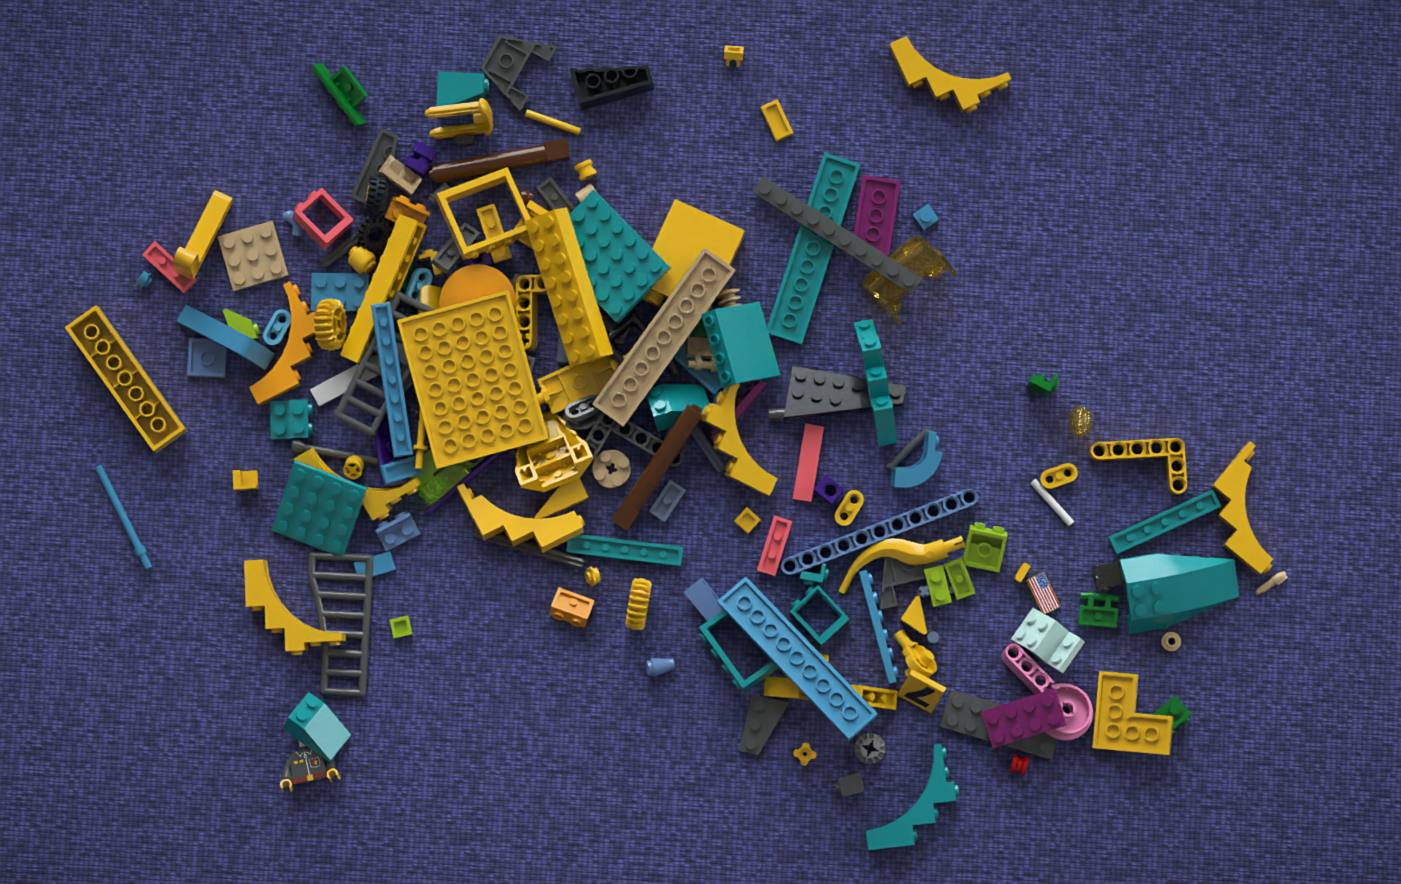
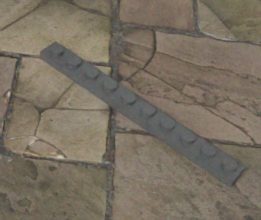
(837, 235)

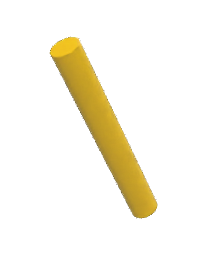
(552, 122)

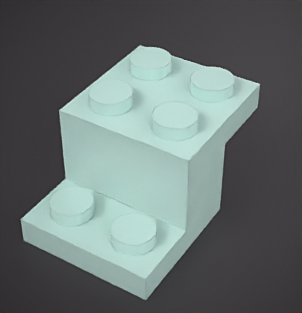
(1047, 640)

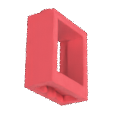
(323, 240)

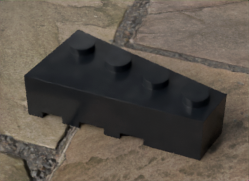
(610, 84)

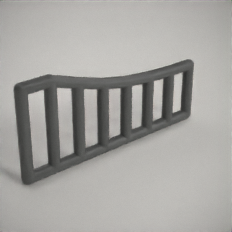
(365, 364)
(323, 614)

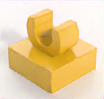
(733, 53)

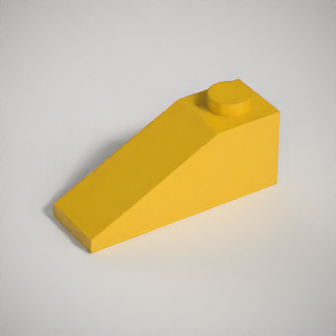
(563, 498)

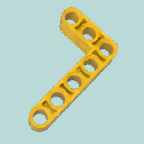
(189, 259)
(1146, 452)

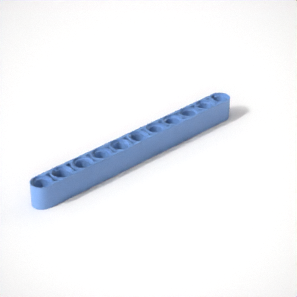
(886, 525)

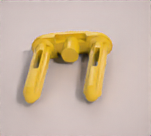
(481, 116)

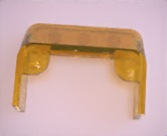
(917, 257)

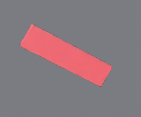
(808, 462)

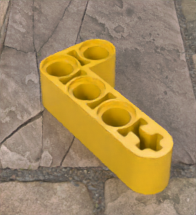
(532, 311)

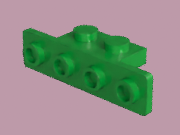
(344, 89)

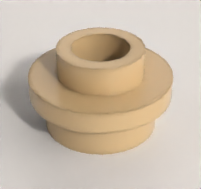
(1166, 645)

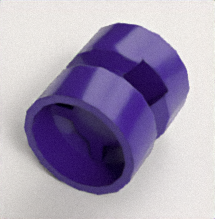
(420, 158)

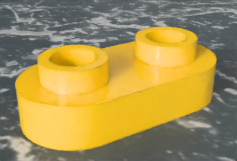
(1058, 476)
(849, 508)

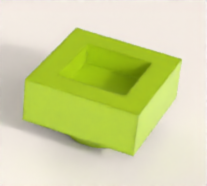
(401, 627)

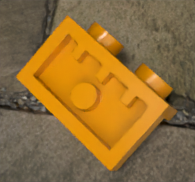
(402, 206)
(571, 607)

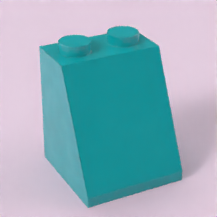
(460, 88)

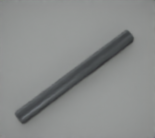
(534, 549)

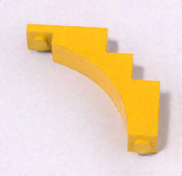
(1232, 487)
(492, 521)
(873, 696)

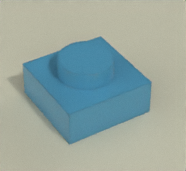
(925, 217)

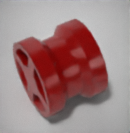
(1018, 765)

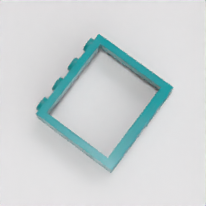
(727, 665)

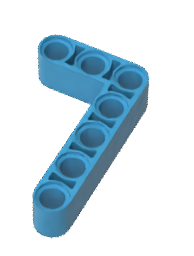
(226, 336)

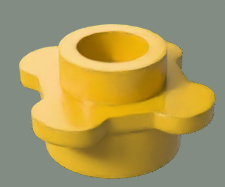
(592, 576)
(804, 759)

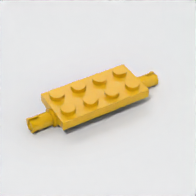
(575, 383)

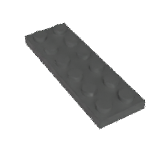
(965, 716)

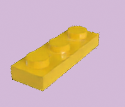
(492, 227)

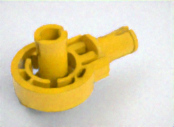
(916, 656)

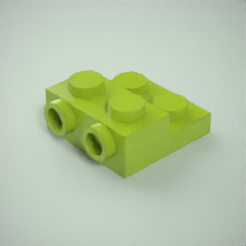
(985, 547)

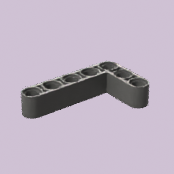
(630, 437)

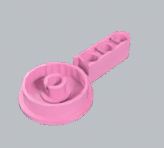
(1069, 695)

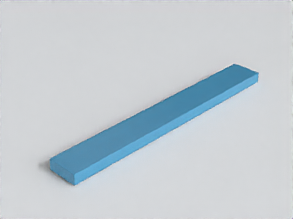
(391, 379)

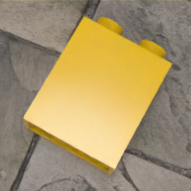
(682, 240)

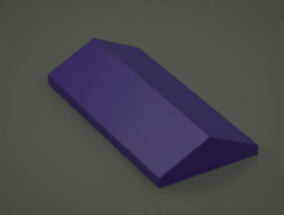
(385, 451)

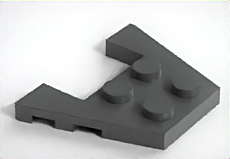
(507, 61)
(898, 573)

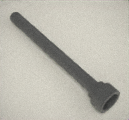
(299, 446)

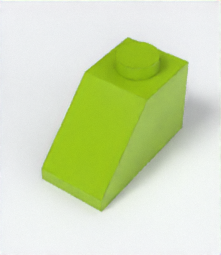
(242, 324)

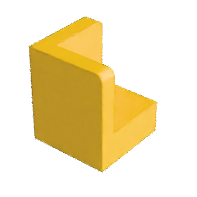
(245, 480)

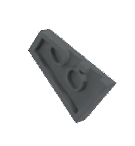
(760, 722)

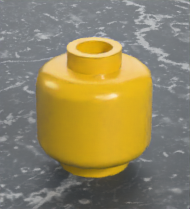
(361, 259)

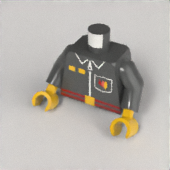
(306, 767)

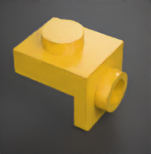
(427, 255)

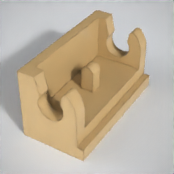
(400, 175)

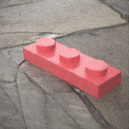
(164, 263)
(774, 545)

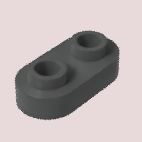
(581, 408)

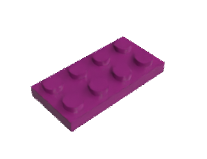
(877, 211)
(1024, 718)

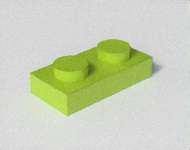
(959, 578)
(937, 586)

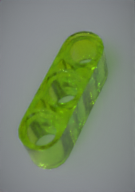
(443, 482)

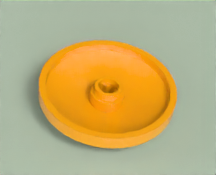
(473, 283)

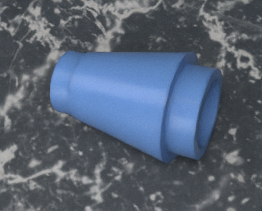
(658, 666)

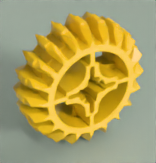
(330, 324)
(638, 604)

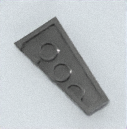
(383, 147)

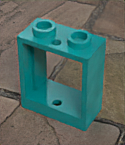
(833, 628)

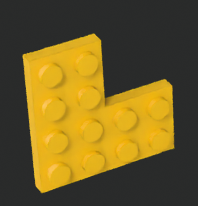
(1117, 723)

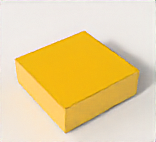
(747, 520)
(1021, 572)

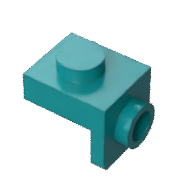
(811, 578)

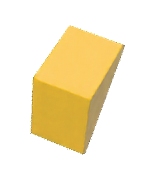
(914, 616)

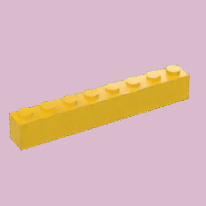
(385, 283)

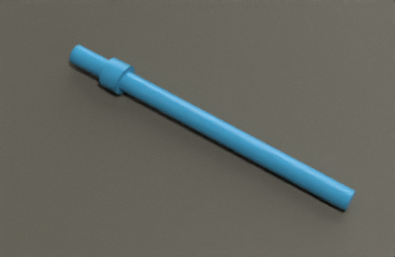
(139, 550)

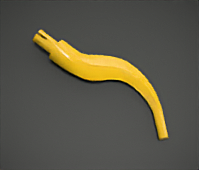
(904, 551)

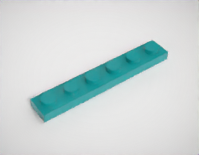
(1164, 521)
(625, 550)

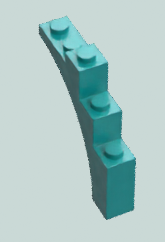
(876, 382)
(922, 812)

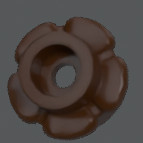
(526, 196)

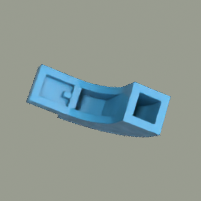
(923, 469)

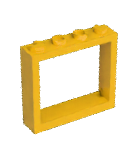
(474, 186)

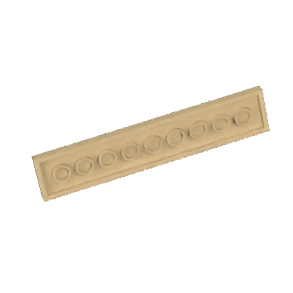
(664, 337)

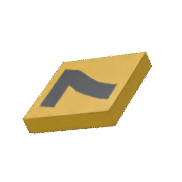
(921, 691)

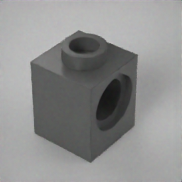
(849, 785)

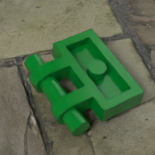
(1098, 616)

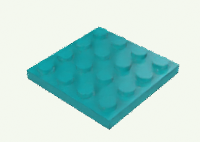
(319, 508)

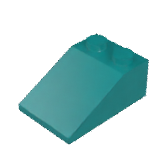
(670, 400)
(317, 727)

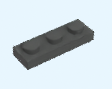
(449, 254)

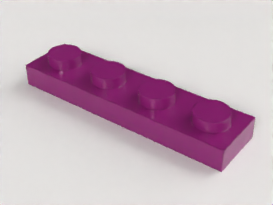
(744, 403)

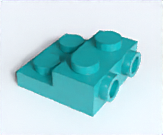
(291, 419)

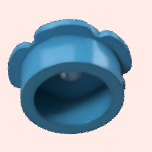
(144, 280)

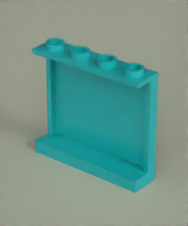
(740, 344)

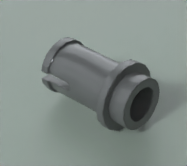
(432, 198)

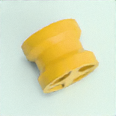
(585, 170)
(355, 471)

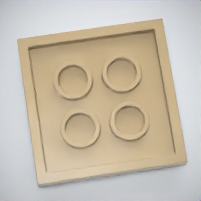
(253, 256)

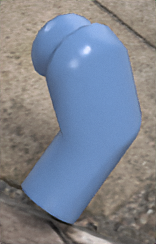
(296, 228)

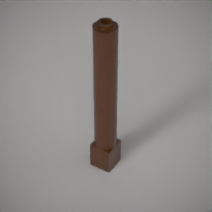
(549, 152)
(658, 466)

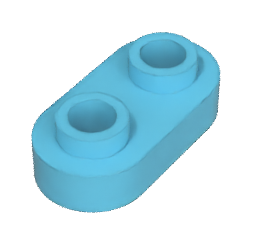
(416, 284)
(275, 326)

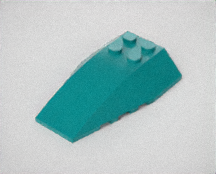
(1174, 588)

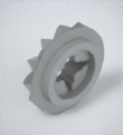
(866, 739)

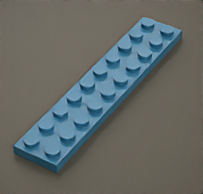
(797, 658)

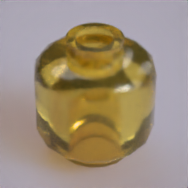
(1080, 420)

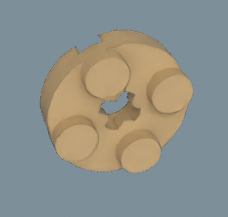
(607, 458)

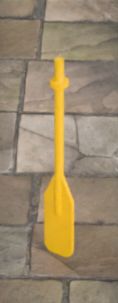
(431, 297)

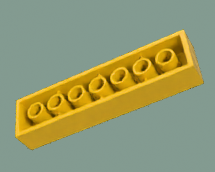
(568, 287)
(126, 379)

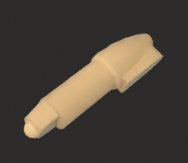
(1275, 580)

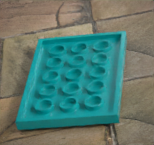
(615, 256)

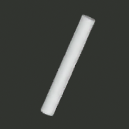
(1052, 502)

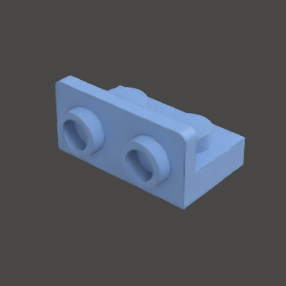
(397, 531)

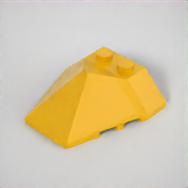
(554, 460)

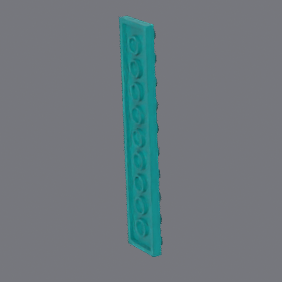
(812, 252)

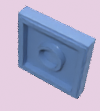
(206, 359)

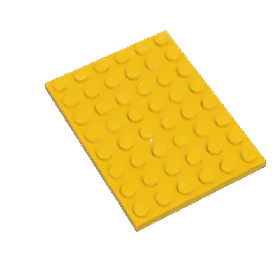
(472, 379)

